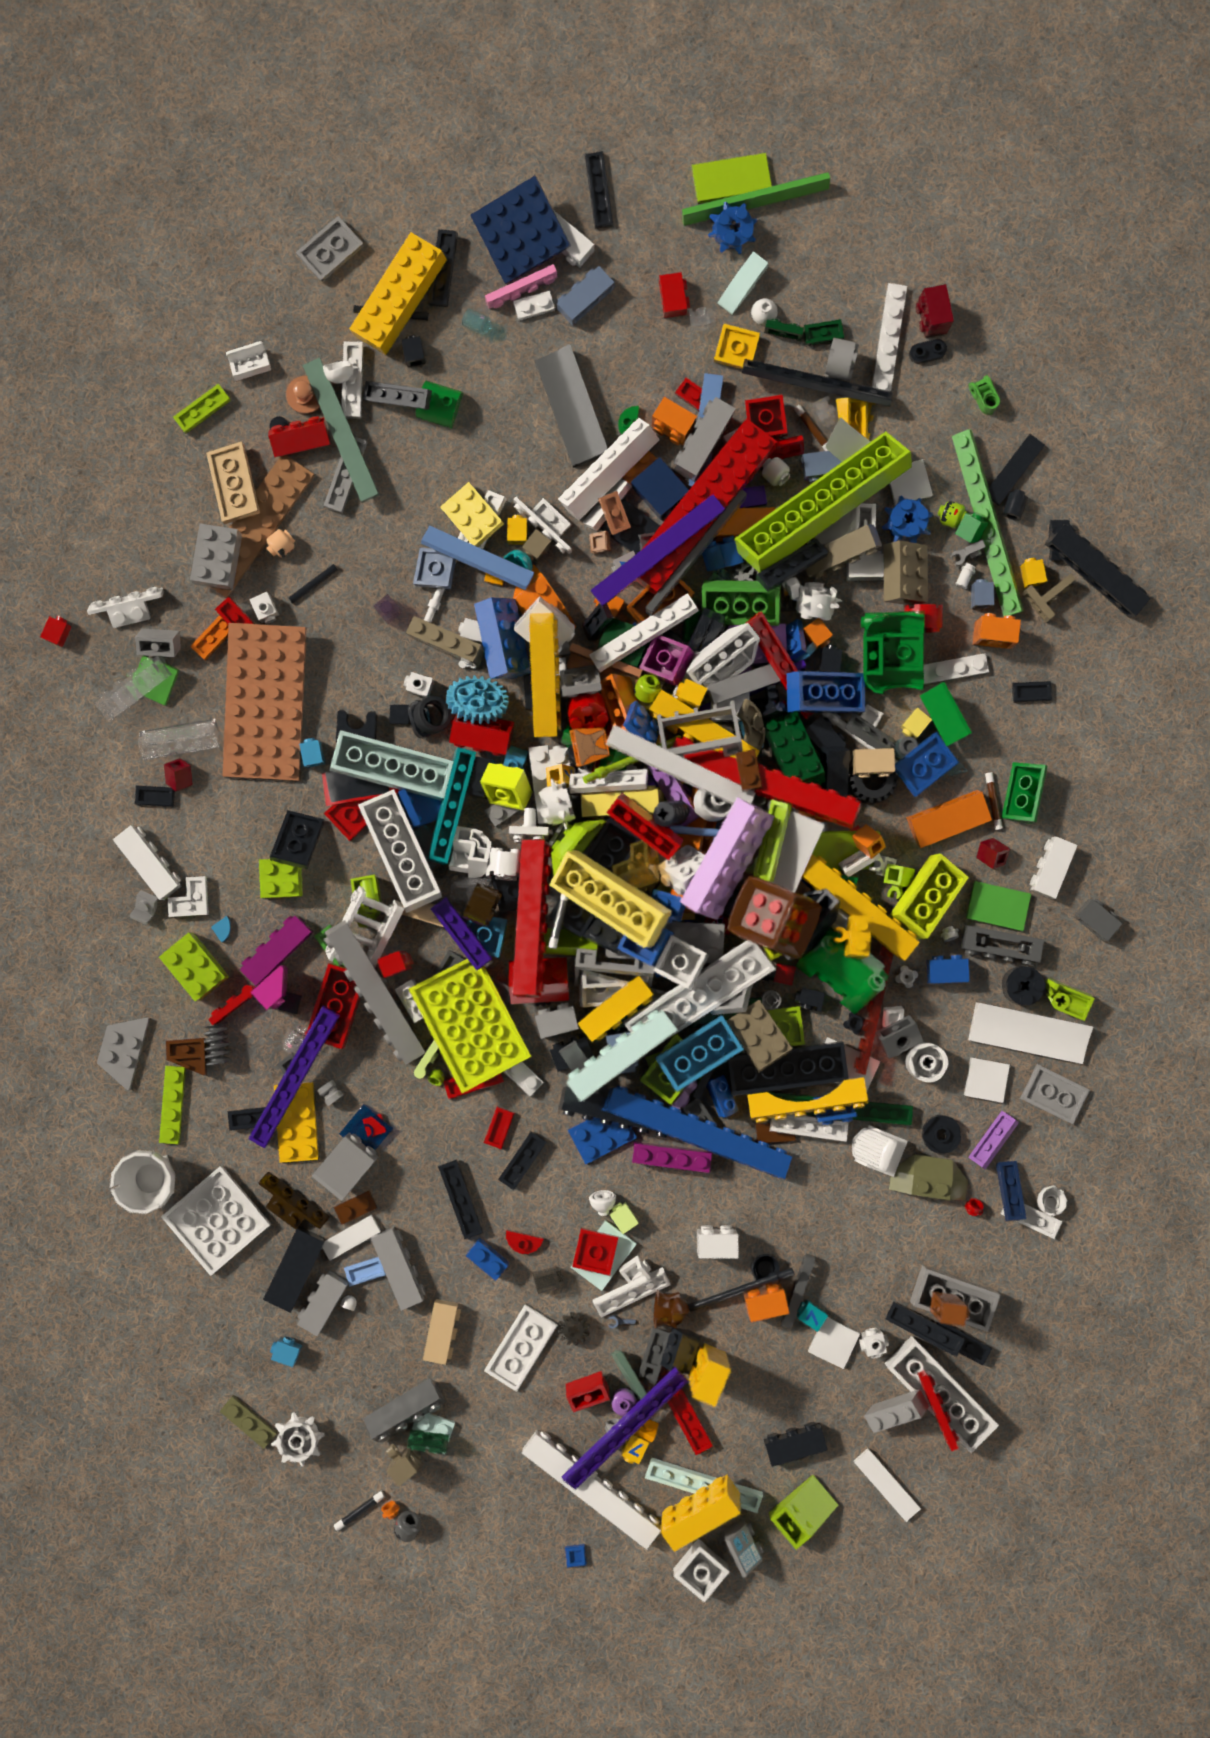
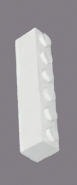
(608, 468)

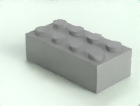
(706, 435)
(978, 1298)

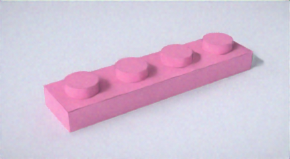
(514, 290)

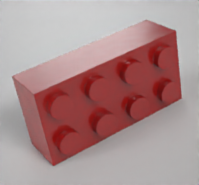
(339, 996)

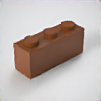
(949, 1309)

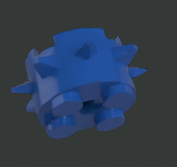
(728, 237)
(918, 518)

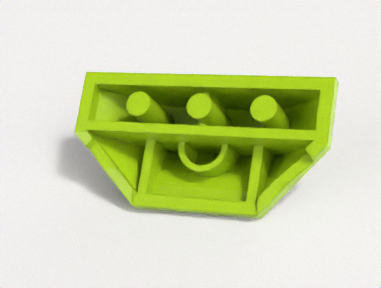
(576, 838)

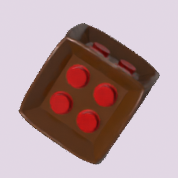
(774, 917)

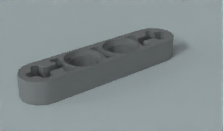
(798, 1290)

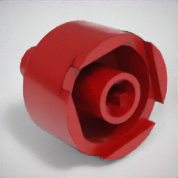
(933, 616)
(587, 711)

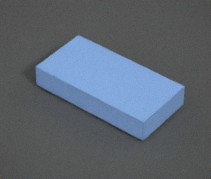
(364, 1271)

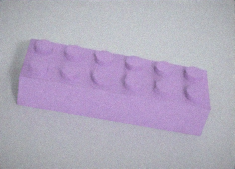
(727, 859)

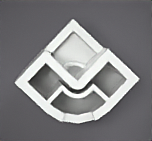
(470, 852)

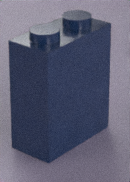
(659, 488)

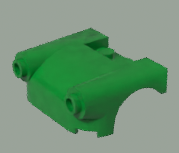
(893, 650)
(850, 977)

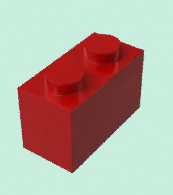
(673, 295)
(587, 1391)

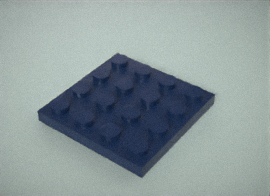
(520, 230)

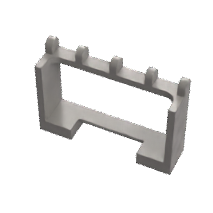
(730, 745)
(587, 961)

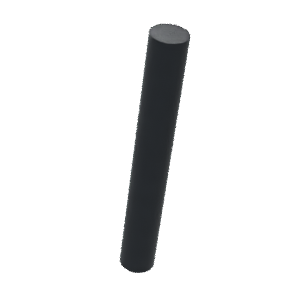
(313, 583)

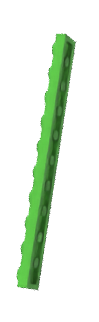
(992, 536)

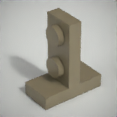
(1040, 603)

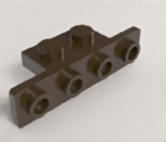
(290, 1205)

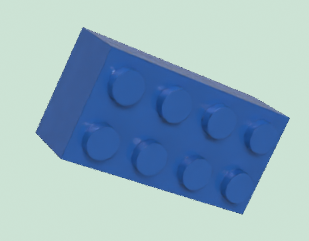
(502, 645)
(825, 692)

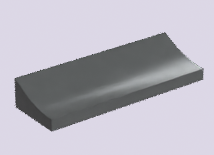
(571, 406)

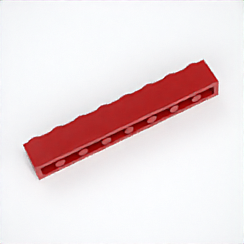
(531, 919)

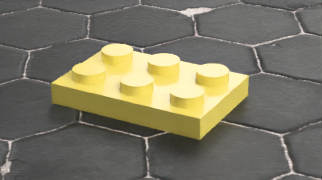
(472, 515)

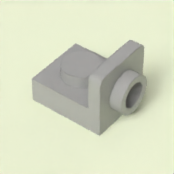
(144, 908)

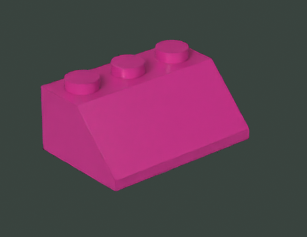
(272, 989)

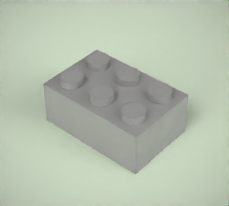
(216, 556)

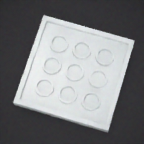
(216, 1220)

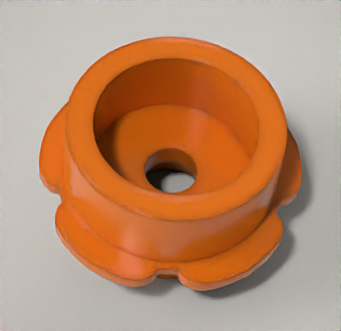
(390, 1510)

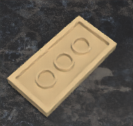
(233, 482)

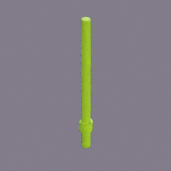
(601, 772)

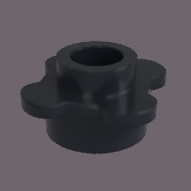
(849, 1023)

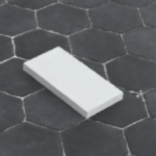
(521, 1347)

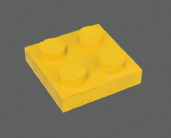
(735, 346)

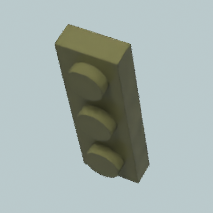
(248, 1422)

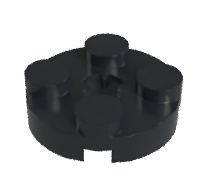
(952, 1133)

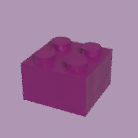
(667, 660)

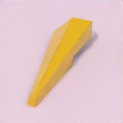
(855, 413)

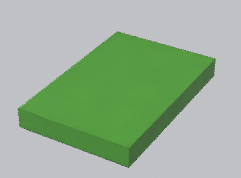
(998, 906)

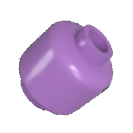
(623, 1401)

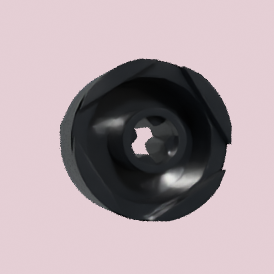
(1033, 982)

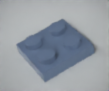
(434, 569)

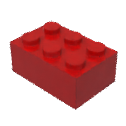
(491, 737)
(555, 982)

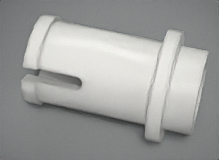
(965, 575)

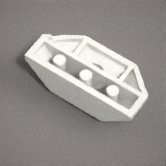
(725, 656)

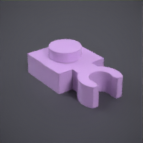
(683, 1097)

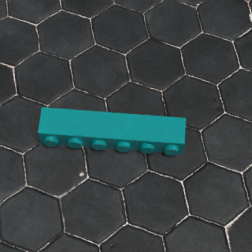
(451, 806)

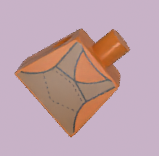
(589, 745)

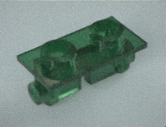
(436, 1442)

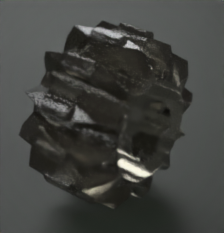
(570, 1322)

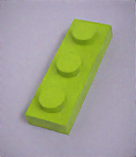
(202, 408)

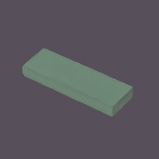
(629, 1374)

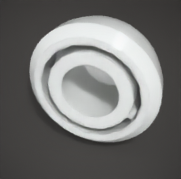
(764, 310)
(602, 1201)

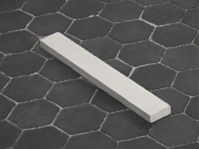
(677, 766)

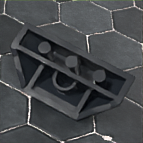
(827, 917)

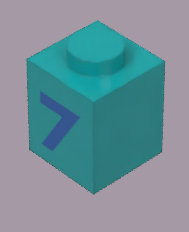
(811, 1315)

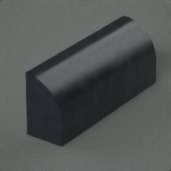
(294, 1269)

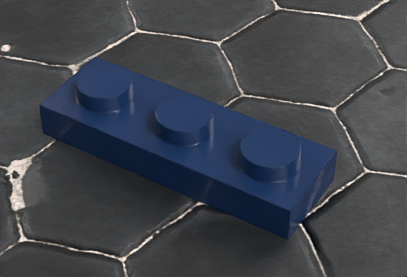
(1011, 1191)

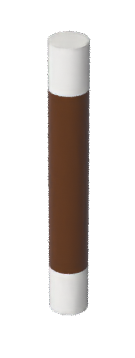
(811, 426)
(993, 800)

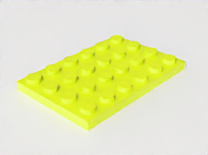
(469, 1024)

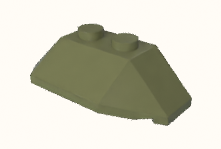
(930, 1178)

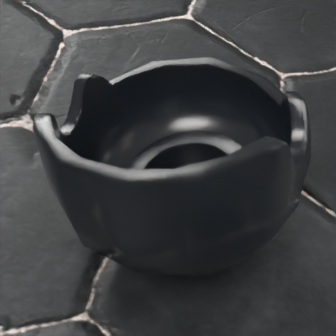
(763, 1265)

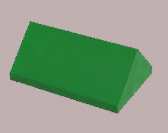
(945, 714)
(1024, 792)

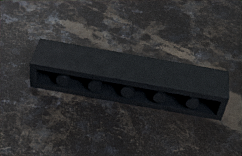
(1097, 570)
(593, 1108)

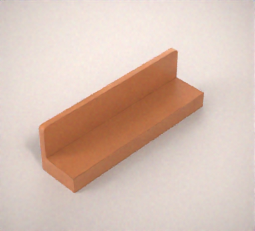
(580, 658)

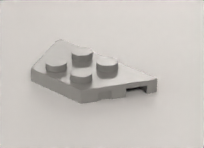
(122, 1050)

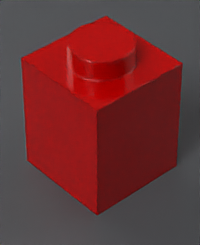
(56, 631)

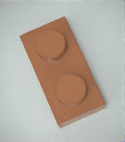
(614, 512)

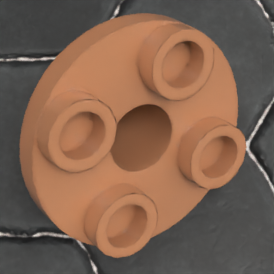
(301, 396)

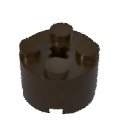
(481, 903)

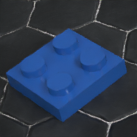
(641, 723)

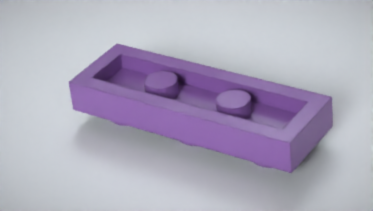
(993, 1140)

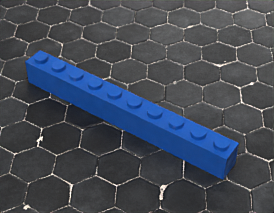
(697, 1133)

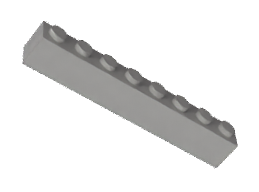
(374, 991)

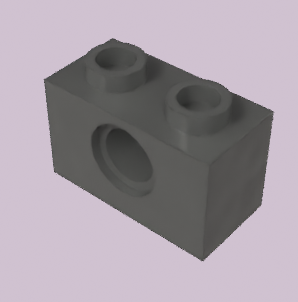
(903, 1028)

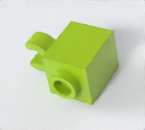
(898, 877)

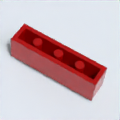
(644, 826)

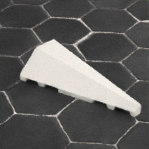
(597, 988)

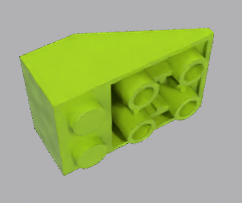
(803, 1511)

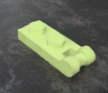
(429, 1056)

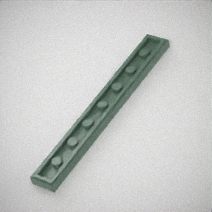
(341, 431)

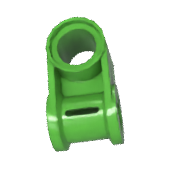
(985, 391)

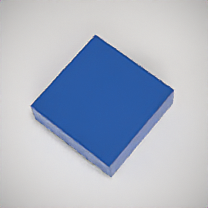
(575, 1555)

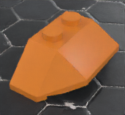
(538, 587)

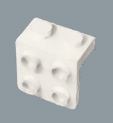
(681, 868)

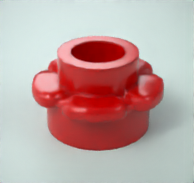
(974, 1207)

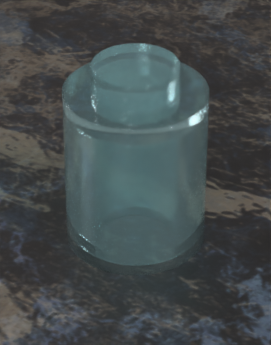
(476, 321)

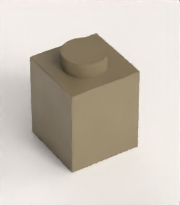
(536, 545)

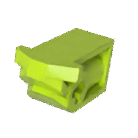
(372, 890)
(1074, 1003)

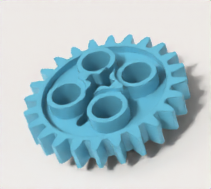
(477, 699)

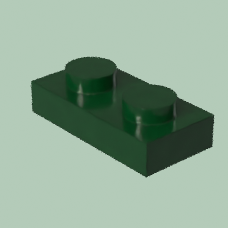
(777, 328)
(823, 332)

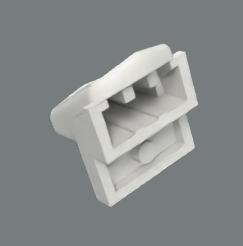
(878, 1149)

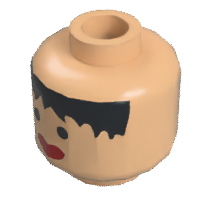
(280, 543)

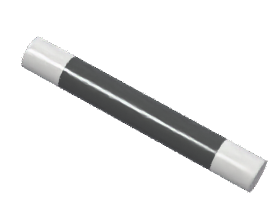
(558, 921)

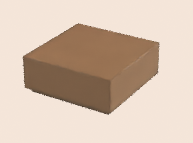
(600, 542)

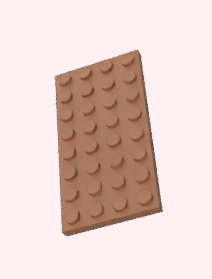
(264, 701)

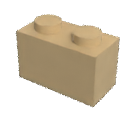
(873, 762)

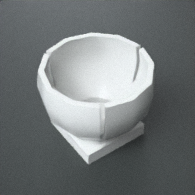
(143, 1181)

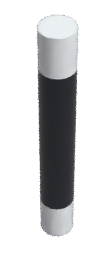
(359, 1511)

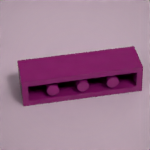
(276, 950)
(671, 1157)

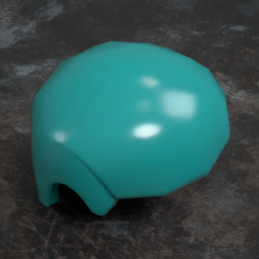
(520, 558)

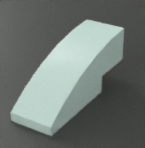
(743, 283)

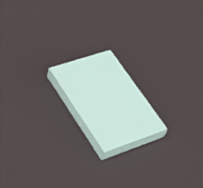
(623, 1249)

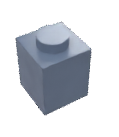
(982, 594)

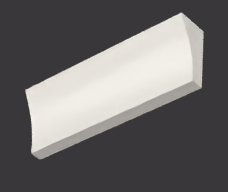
(1029, 1033)

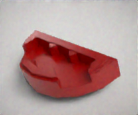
(523, 1242)

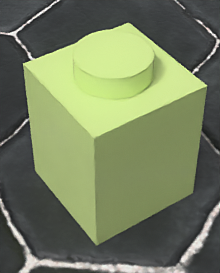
(623, 1217)

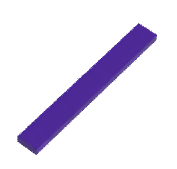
(657, 550)
(294, 1077)
(625, 1428)

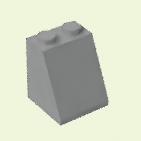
(345, 1166)

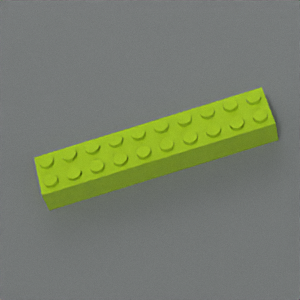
(824, 502)

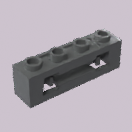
(1033, 950)

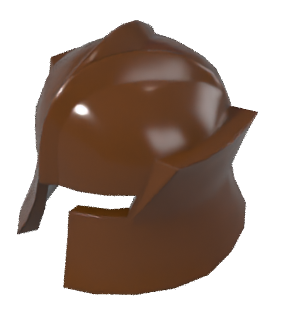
(669, 1309)

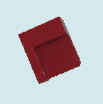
(178, 774)
(993, 853)

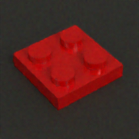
(595, 1251)

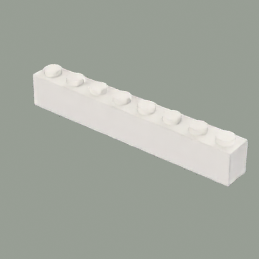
(593, 1490)

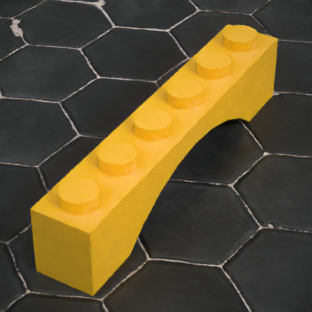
(849, 1093)

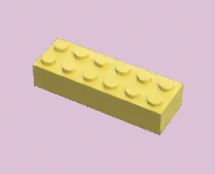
(610, 898)

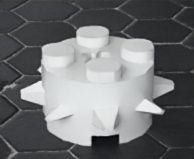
(816, 601)
(558, 804)
(291, 1447)

